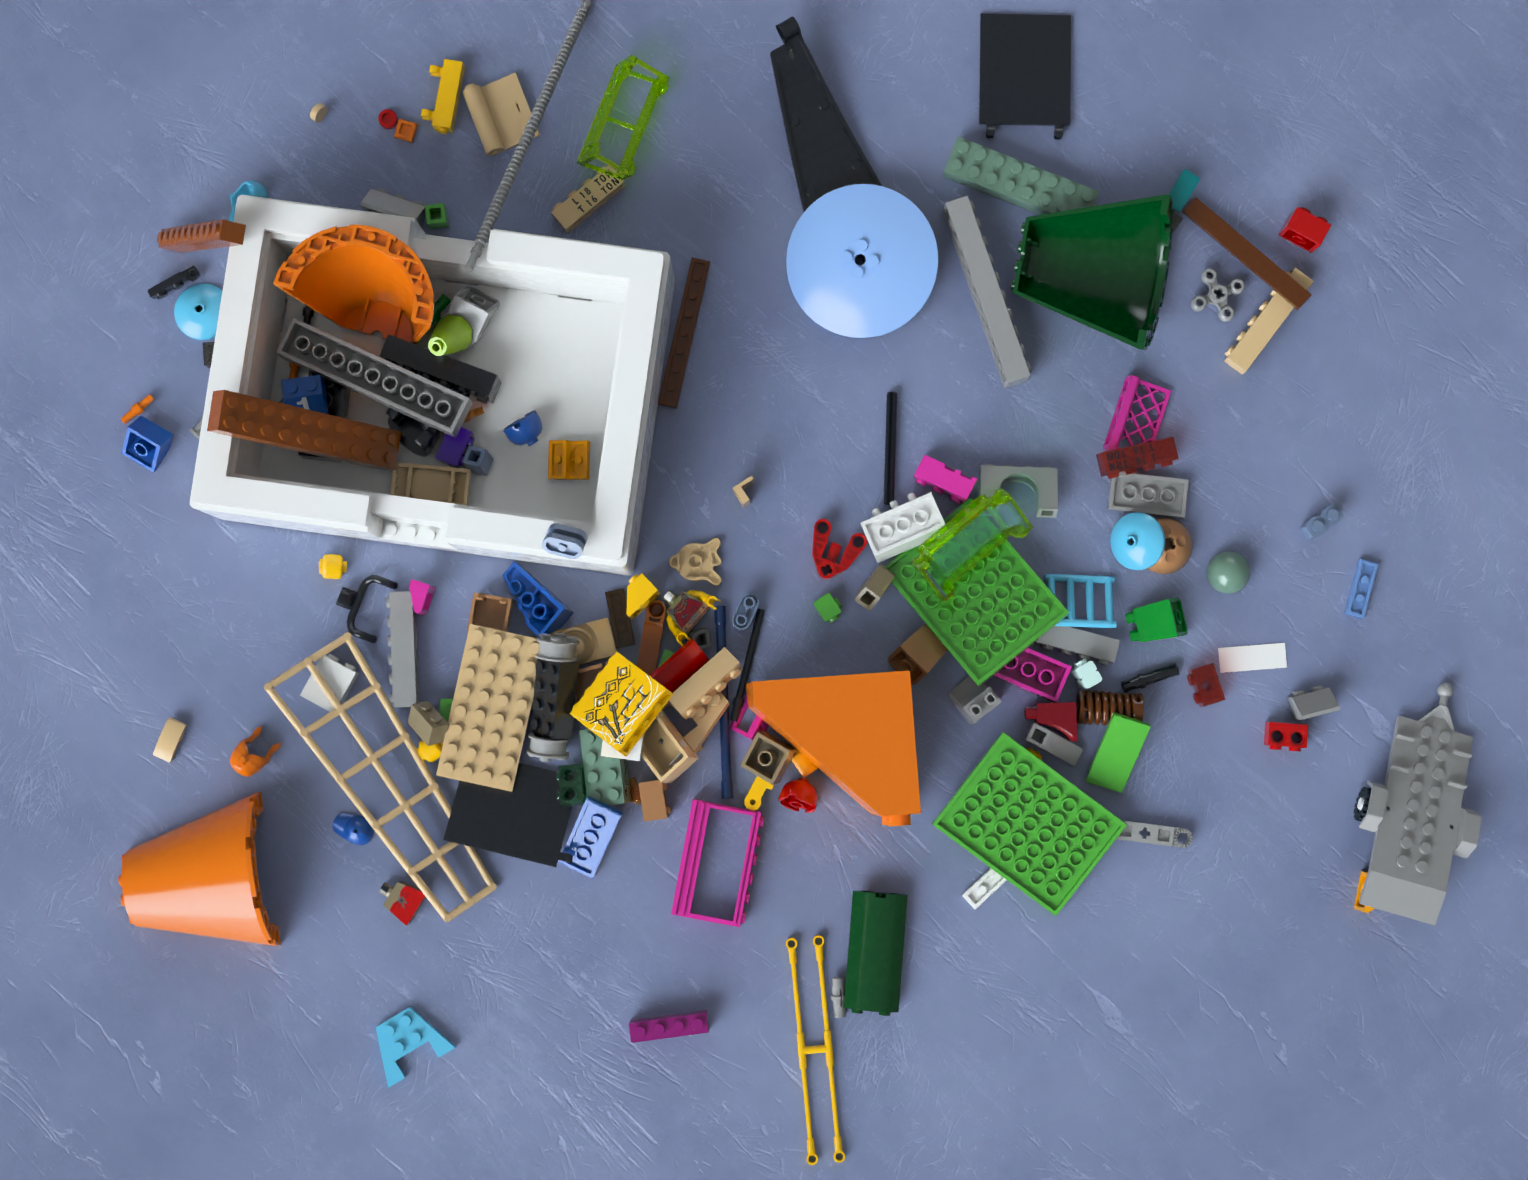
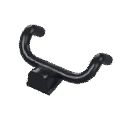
(352, 600)

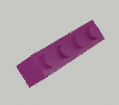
(669, 1026)

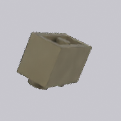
(427, 723)

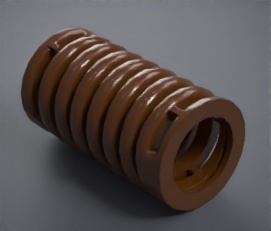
(1086, 697)

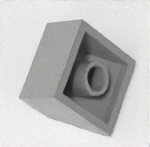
(1312, 703)

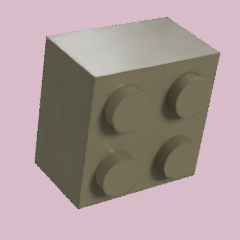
(768, 757)

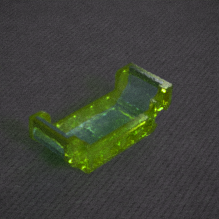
(969, 539)

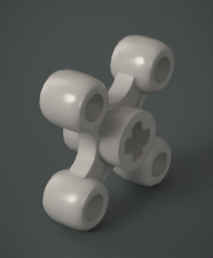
(1224, 292)

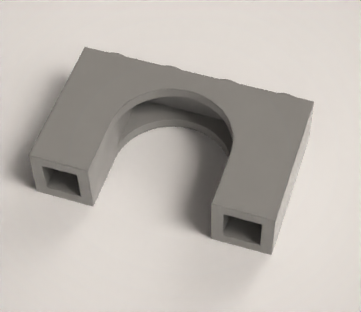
(1041, 480)

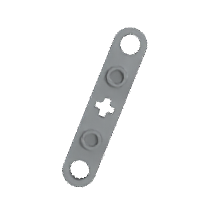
(1157, 834)

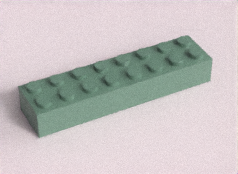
(1014, 180)

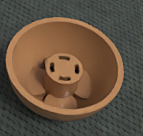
(1179, 554)

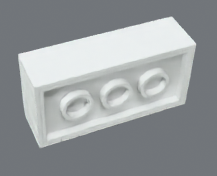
(902, 526)

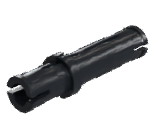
(1143, 680)

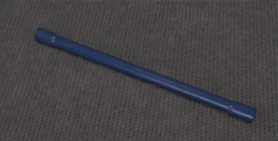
(726, 783)

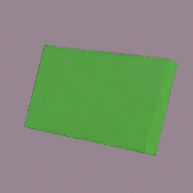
(1117, 752)

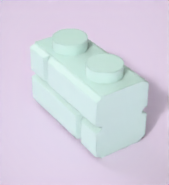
(1086, 674)

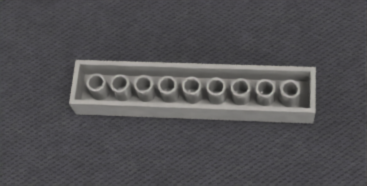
(986, 292)
(374, 377)

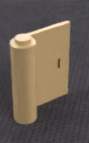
(497, 113)

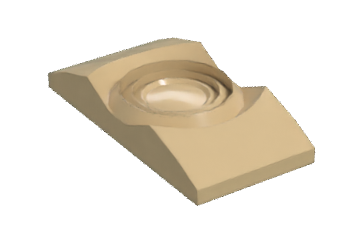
(431, 483)
(595, 640)

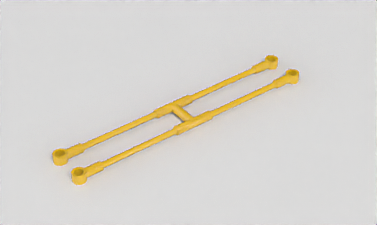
(803, 1050)

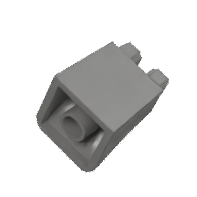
(476, 309)
(972, 700)

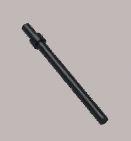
(738, 701)

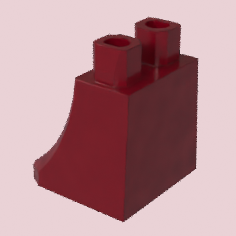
(1056, 715)

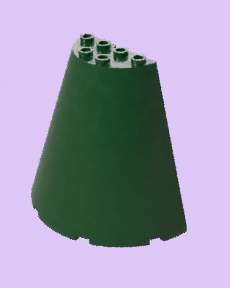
(1100, 265)

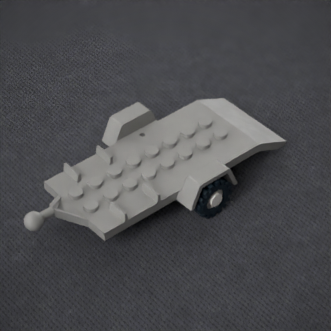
(1424, 801)

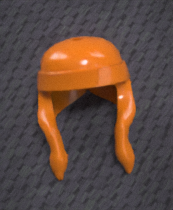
(246, 763)

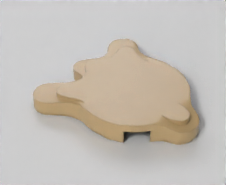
(698, 561)

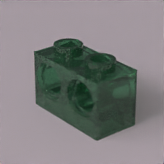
(576, 784)

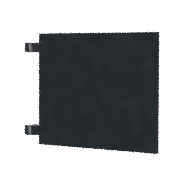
(1025, 71)
(514, 823)

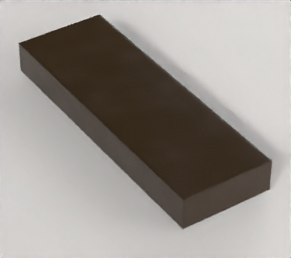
(619, 619)

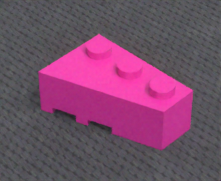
(944, 479)

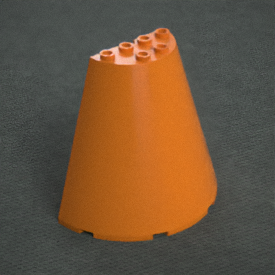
(361, 281)
(201, 878)

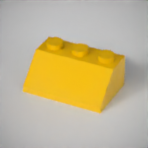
(639, 595)

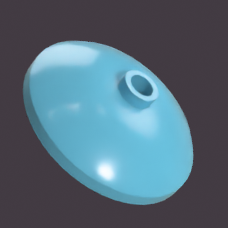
(198, 324)
(1147, 537)

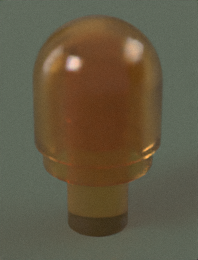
(635, 793)

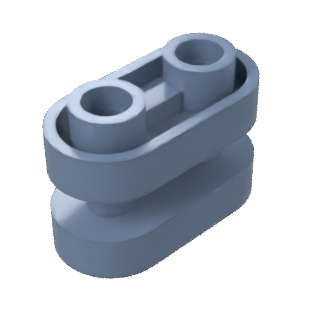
(564, 541)
(745, 611)

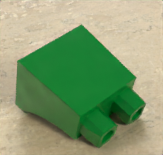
(1158, 621)

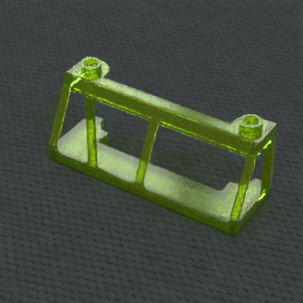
(591, 146)

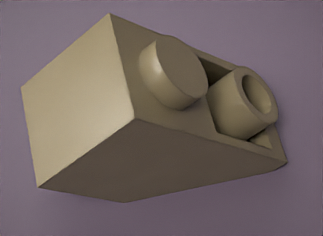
(874, 587)

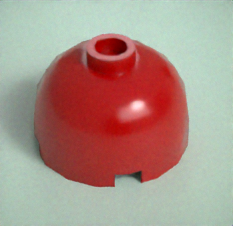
(798, 795)

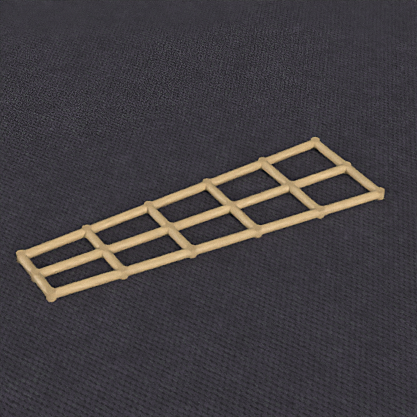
(373, 757)

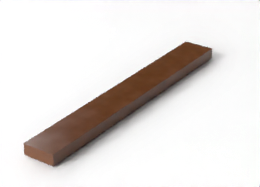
(1247, 253)
(684, 333)

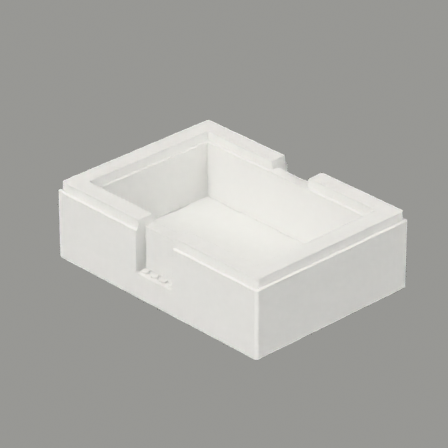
(575, 358)

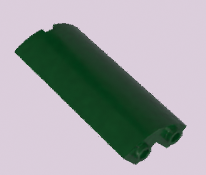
(875, 952)

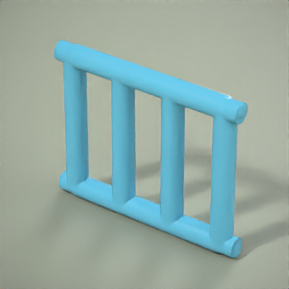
(1088, 580)

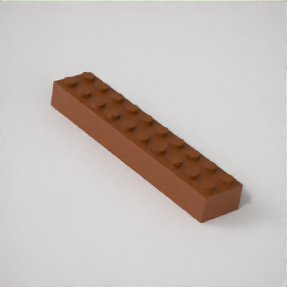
(303, 430)

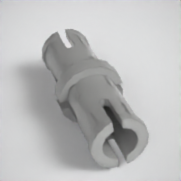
(838, 997)

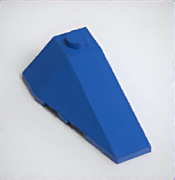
(539, 606)

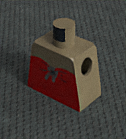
(402, 900)

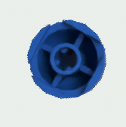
(525, 429)

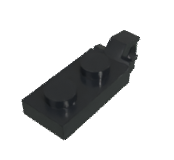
(174, 282)

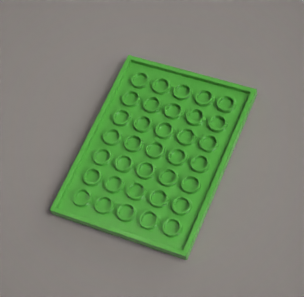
(994, 610)
(1029, 823)

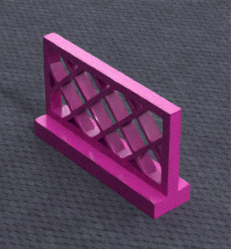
(1123, 410)

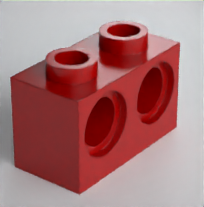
(1286, 731)

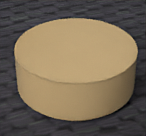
(318, 112)

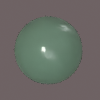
(1228, 572)

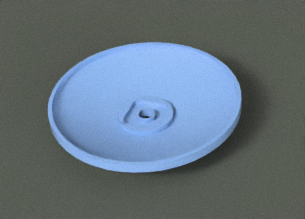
(897, 268)

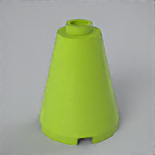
(450, 336)

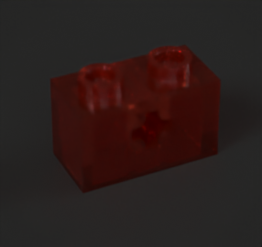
(1213, 692)

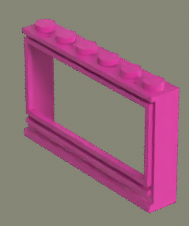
(691, 859)

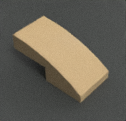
(169, 739)

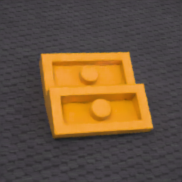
(569, 460)

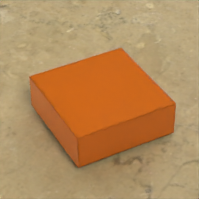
(405, 130)

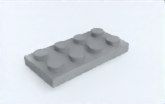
(1148, 495)

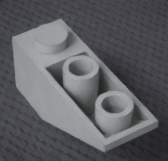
(1053, 744)

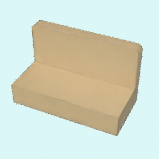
(739, 492)

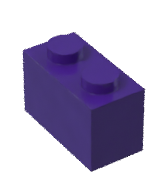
(454, 449)

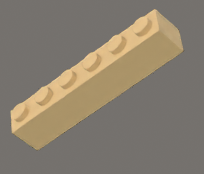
(1262, 327)

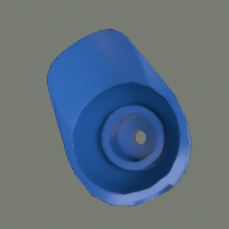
(345, 826)

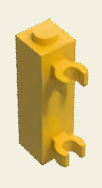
(448, 96)

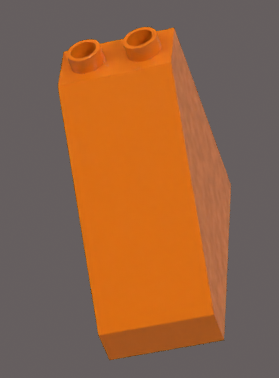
(853, 731)

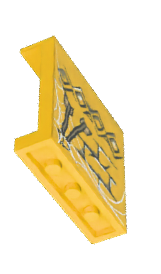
(621, 704)

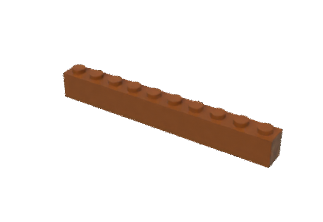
(202, 236)

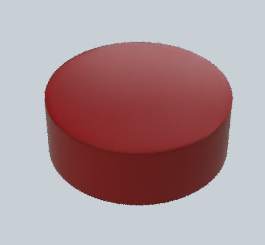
(388, 119)

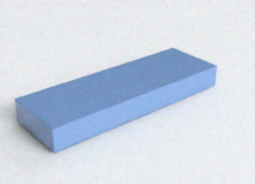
(1361, 588)

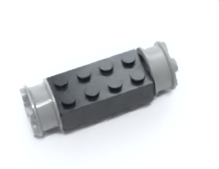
(553, 696)

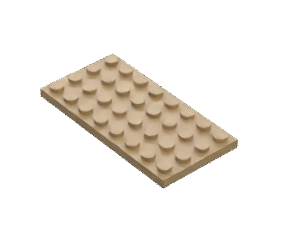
(490, 708)

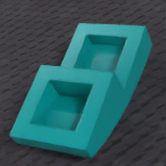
(1183, 189)

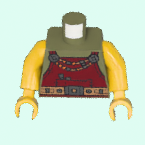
(687, 611)

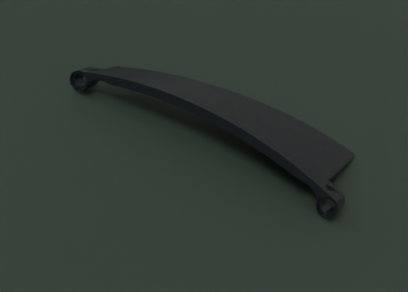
(817, 134)

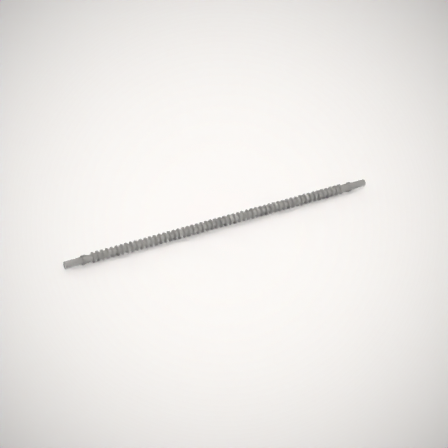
(529, 133)

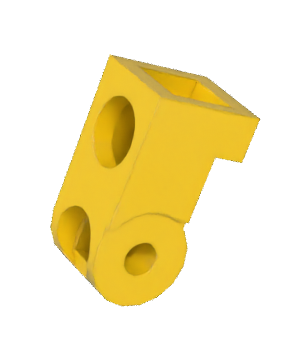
(753, 798)

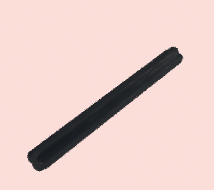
(890, 447)

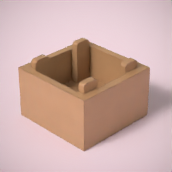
(491, 611)
(654, 800)

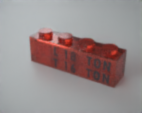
(1136, 457)

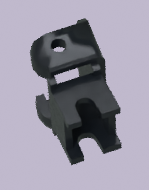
(414, 434)

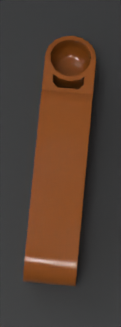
(651, 637)

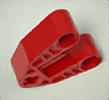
(850, 554)

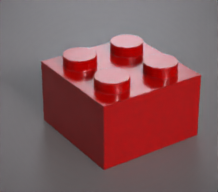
(1305, 229)

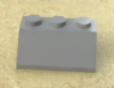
(381, 202)

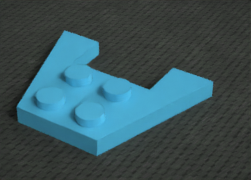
(404, 1034)

